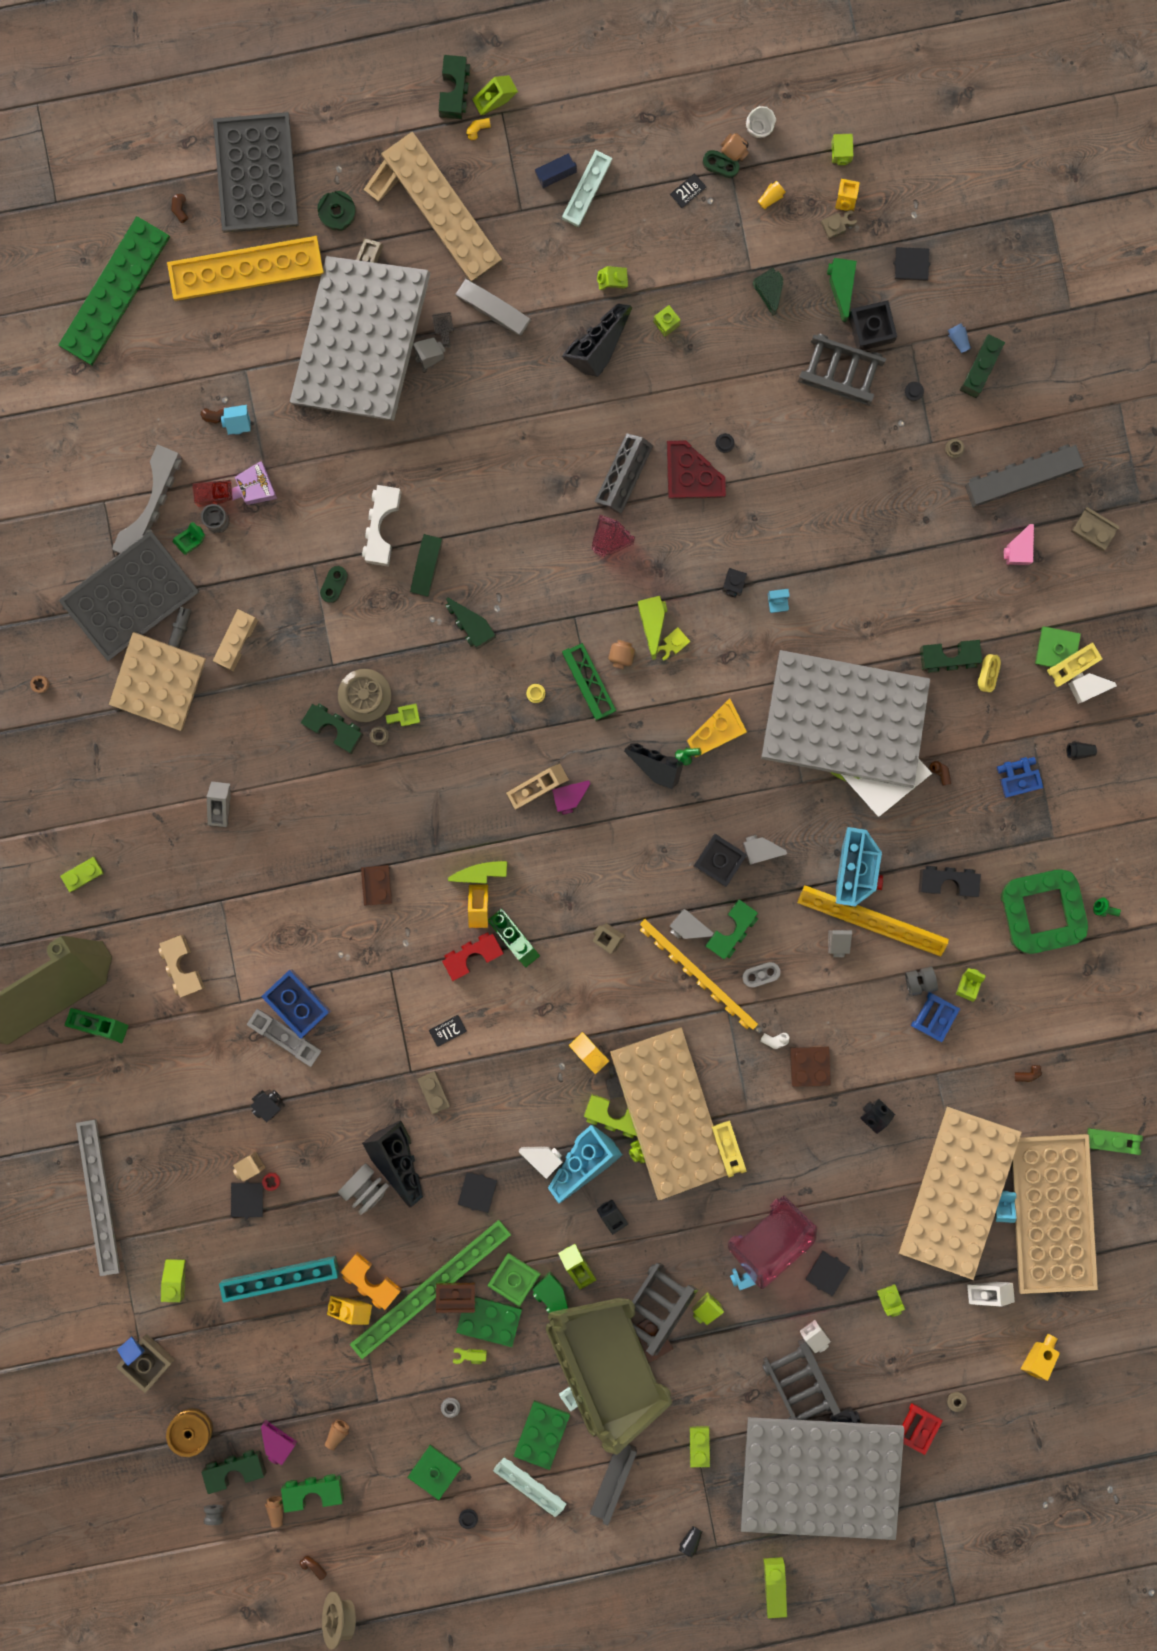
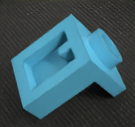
(778, 600)
(743, 1282)

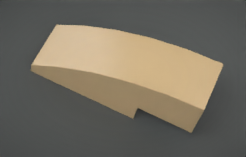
(381, 182)

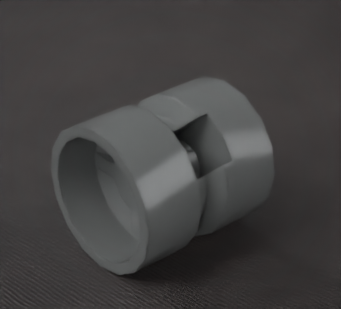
(215, 518)
(928, 981)

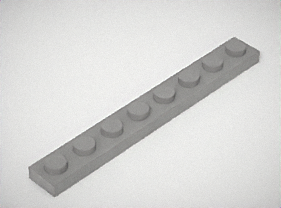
(98, 1197)

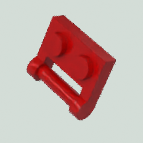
(924, 1431)

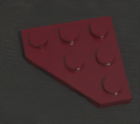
(691, 473)

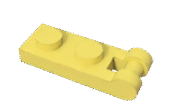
(1075, 664)
(728, 1148)

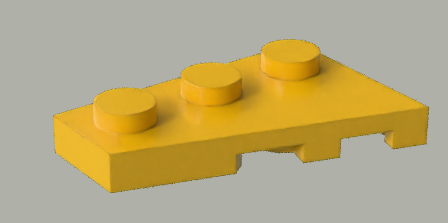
(718, 729)

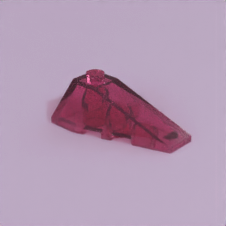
(610, 537)

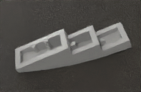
(493, 307)

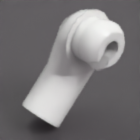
(777, 1041)

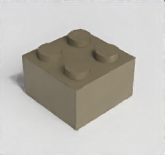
(148, 1366)

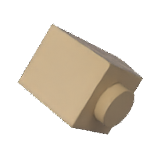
(248, 1167)

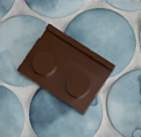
(376, 885)
(455, 1297)

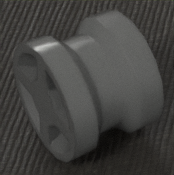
(213, 1514)

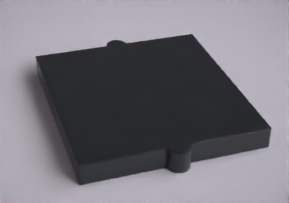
(912, 263)
(477, 1192)
(246, 1200)
(827, 1273)

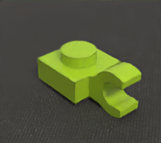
(407, 716)
(476, 1356)

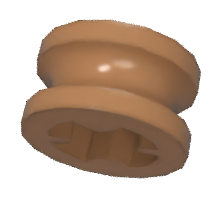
(34, 687)

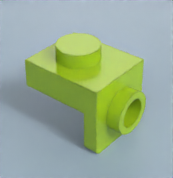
(612, 277)
(970, 984)

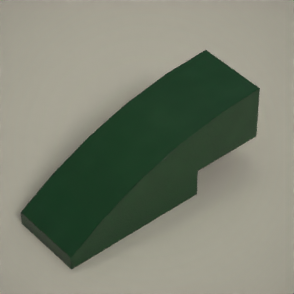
(426, 565)

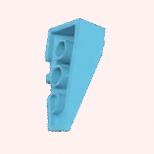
(587, 1159)

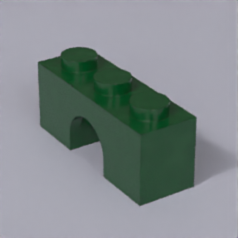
(452, 103)
(982, 366)
(934, 659)
(318, 718)
(249, 1465)

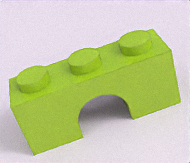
(597, 1112)

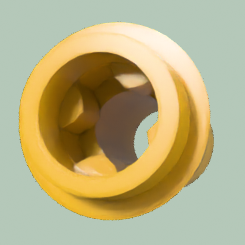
(771, 195)

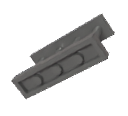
(845, 388)
(676, 1309)
(811, 1369)

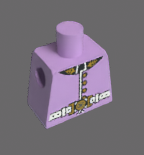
(254, 485)

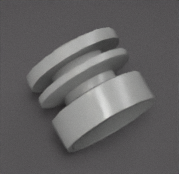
(363, 1189)

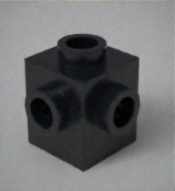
(877, 1115)

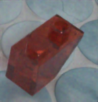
(212, 492)

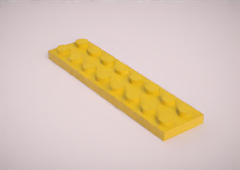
(245, 268)

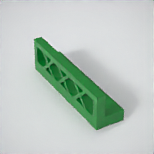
(581, 682)

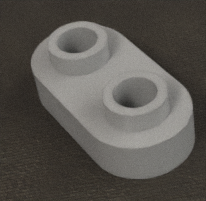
(761, 975)

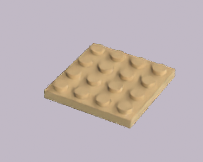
(157, 681)

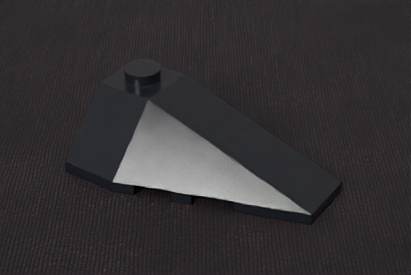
(596, 348)
(392, 1156)

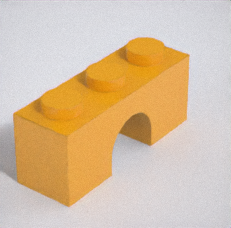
(381, 1294)

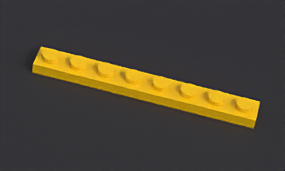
(873, 921)
(703, 981)

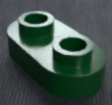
(721, 163)
(334, 584)

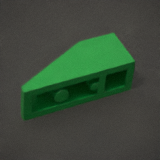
(841, 281)
(96, 1025)

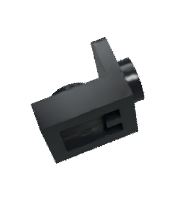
(734, 582)
(612, 1216)
(846, 1415)

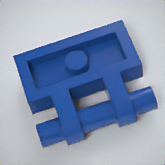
(1020, 783)

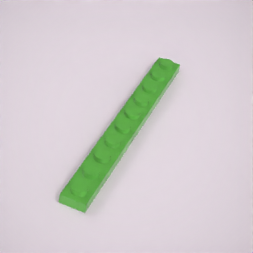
(426, 1291)

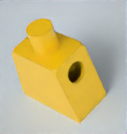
(1041, 1358)

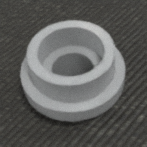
(450, 1413)

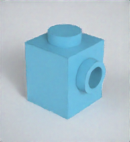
(236, 419)

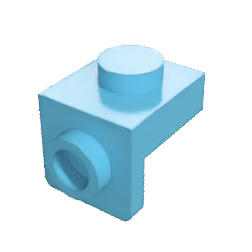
(1006, 1208)

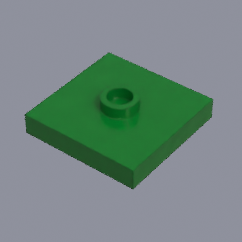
(434, 1472)

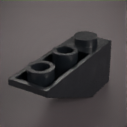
(657, 767)

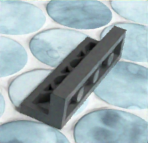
(627, 473)
(613, 1484)

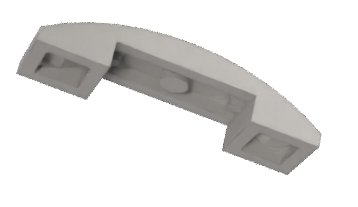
(284, 1037)

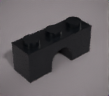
(932, 879)

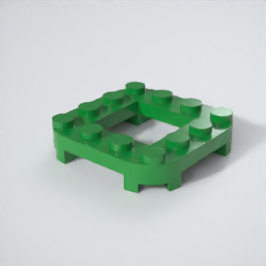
(1017, 917)

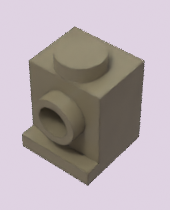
(607, 944)

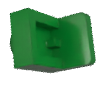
(189, 539)

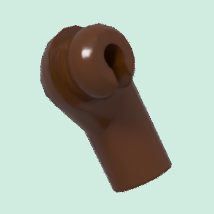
(177, 201)
(212, 416)
(941, 770)
(1029, 1076)
(314, 1566)

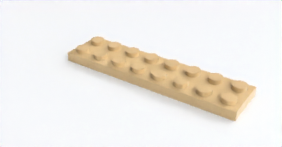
(441, 206)

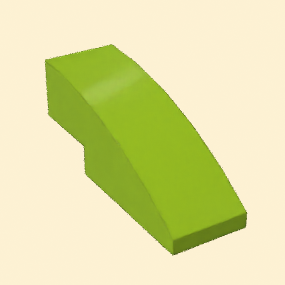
(480, 872)

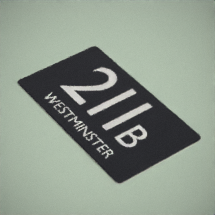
(688, 190)
(447, 1030)

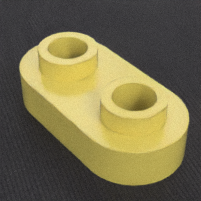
(989, 673)

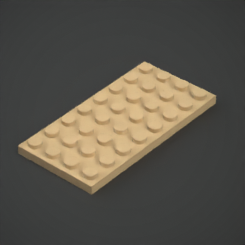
(669, 1113)
(960, 1193)
(1054, 1214)

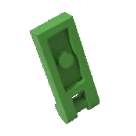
(1114, 1141)

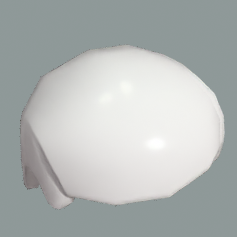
(760, 122)

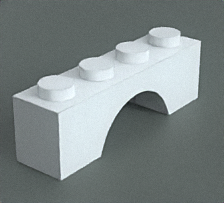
(385, 502)

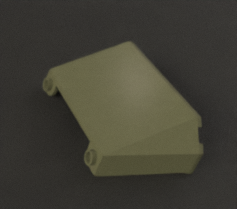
(71, 974)
(607, 1370)

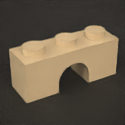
(232, 643)
(172, 952)

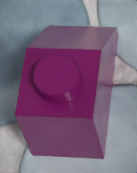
(569, 796)
(276, 1443)

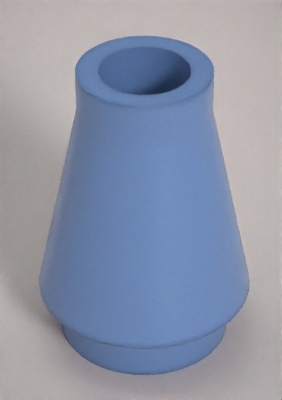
(960, 338)

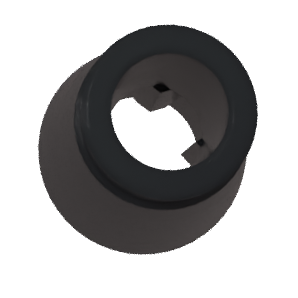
(1080, 750)
(690, 1542)

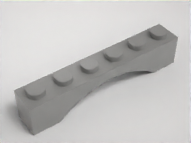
(163, 464)

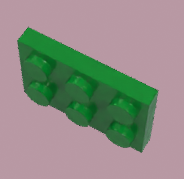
(491, 1322)
(541, 1435)

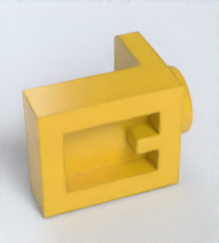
(847, 195)

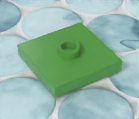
(1056, 646)
(513, 1279)

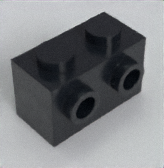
(267, 1104)

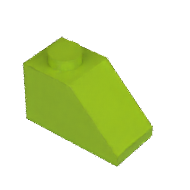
(495, 94)
(577, 1266)
(173, 1281)
(707, 1309)

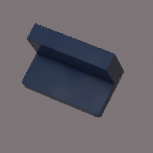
(556, 170)

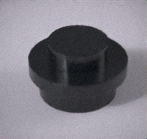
(914, 391)
(724, 443)
(468, 1518)

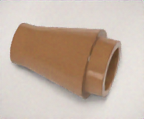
(337, 1433)
(275, 1511)

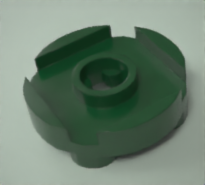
(326, 214)

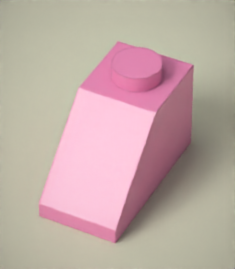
(1020, 549)

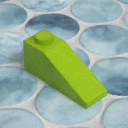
(652, 615)
(775, 1587)

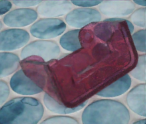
(774, 1242)

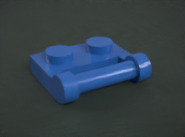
(941, 1019)

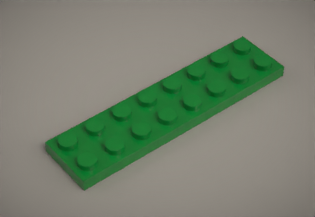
(114, 290)

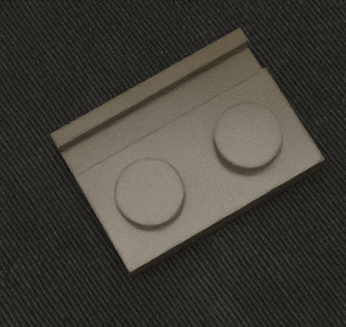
(1095, 529)

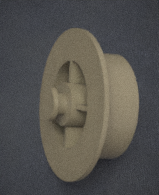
(364, 695)
(337, 1620)

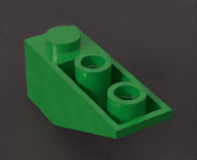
(513, 938)
(551, 1293)

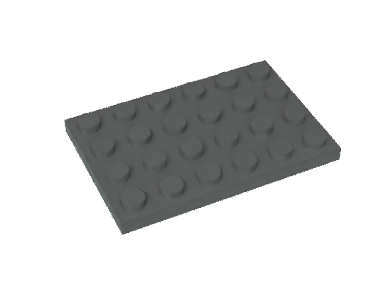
(255, 172)
(128, 595)

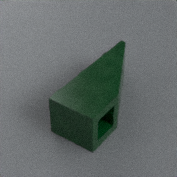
(475, 626)

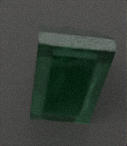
(769, 288)

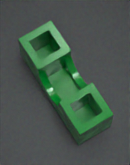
(743, 917)
(328, 1489)

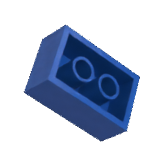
(296, 1003)

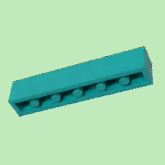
(279, 1279)

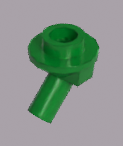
(686, 755)
(1102, 908)

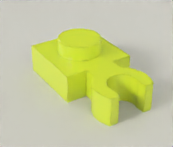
(674, 642)

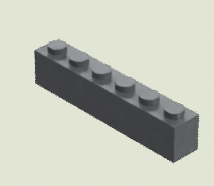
(1024, 476)

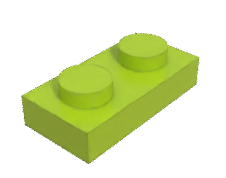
(82, 874)
(699, 1446)

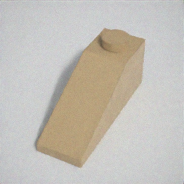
(537, 786)

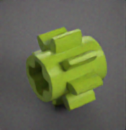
(636, 1152)

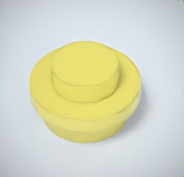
(535, 693)

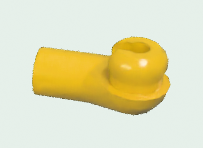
(475, 126)

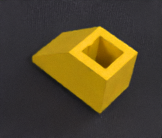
(349, 1310)

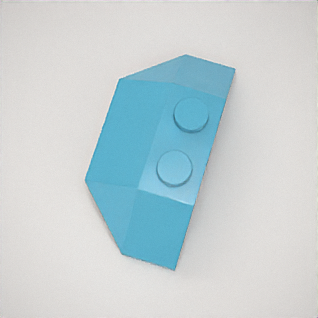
(857, 867)

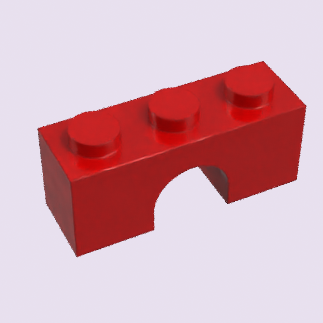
(457, 962)

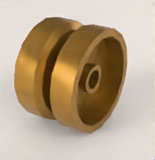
(181, 1441)

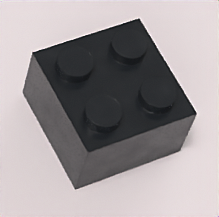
(872, 325)
(720, 860)

